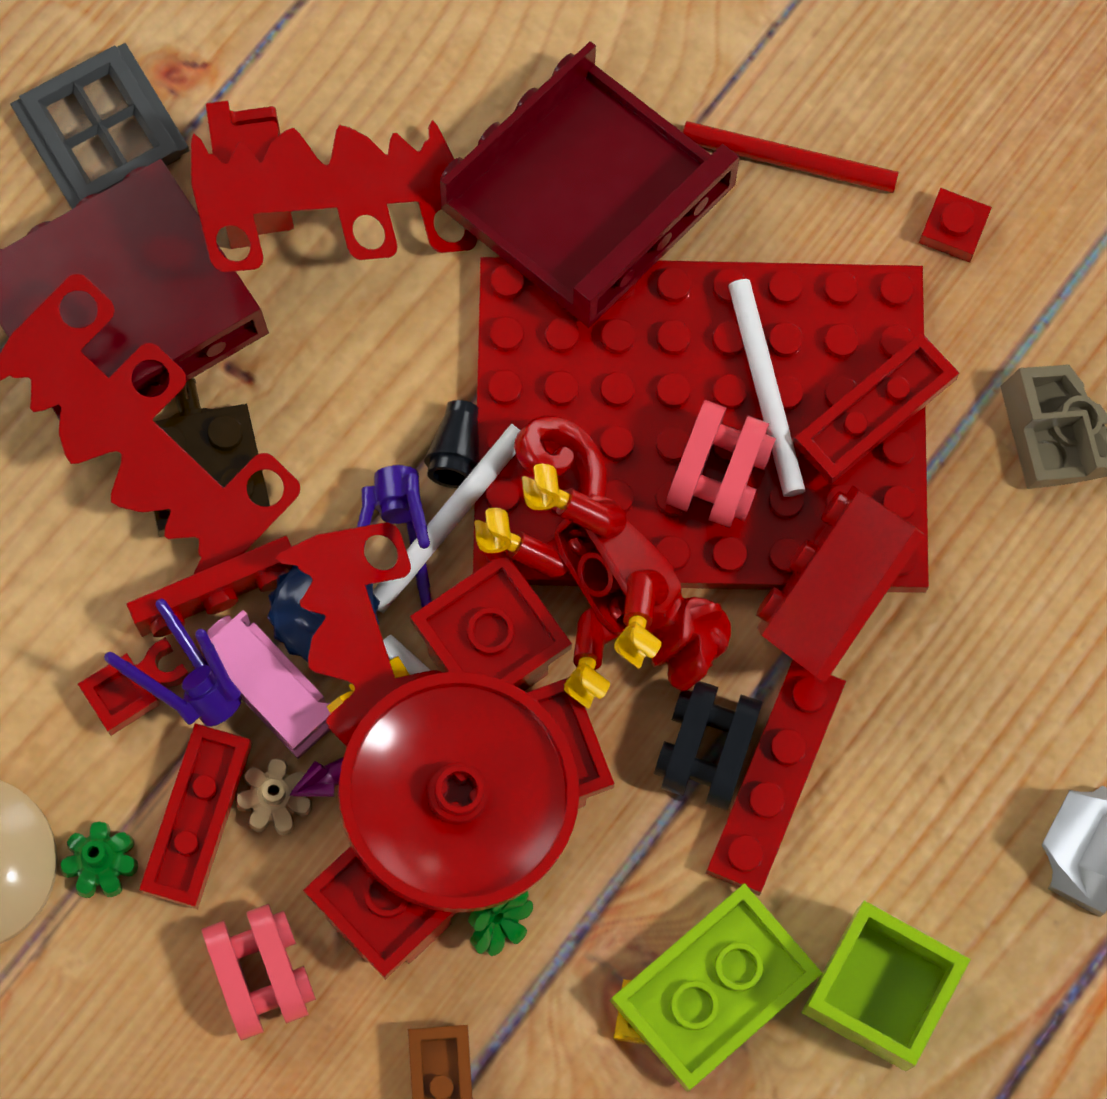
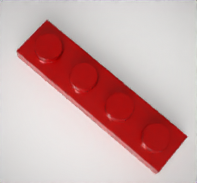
(775, 779)

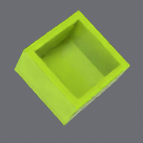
(886, 986)

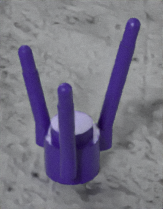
(398, 500)
(207, 688)

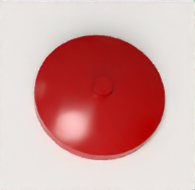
(458, 791)

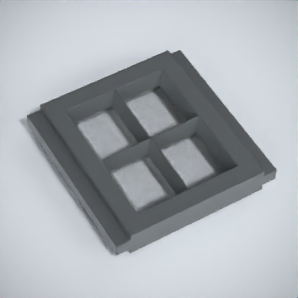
(98, 124)

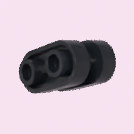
(679, 761)

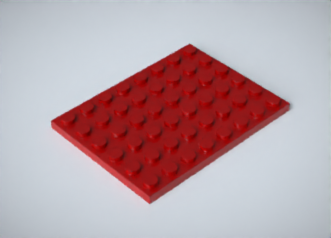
(652, 365)

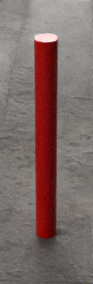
(793, 157)

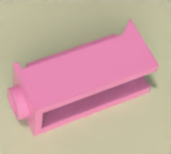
(270, 683)

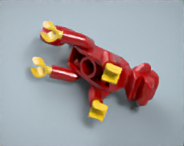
(613, 563)

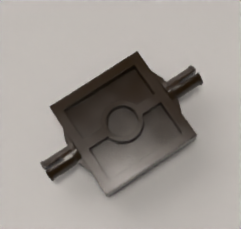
(217, 440)

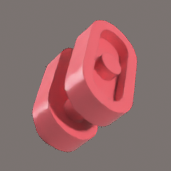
(731, 496)
(288, 987)

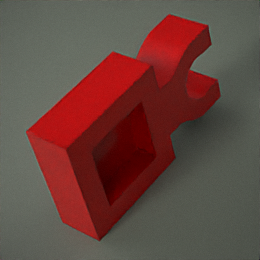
(121, 700)

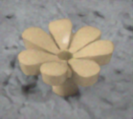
(272, 808)

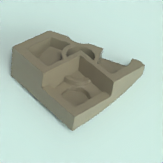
(1055, 426)

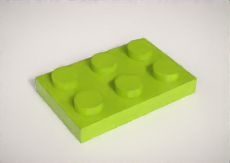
(715, 987)

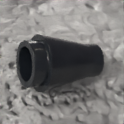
(455, 445)

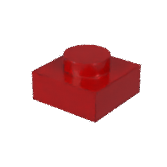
(955, 225)

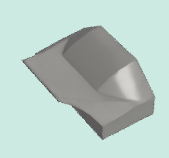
(1079, 850)

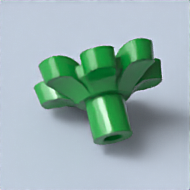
(105, 867)
(498, 923)

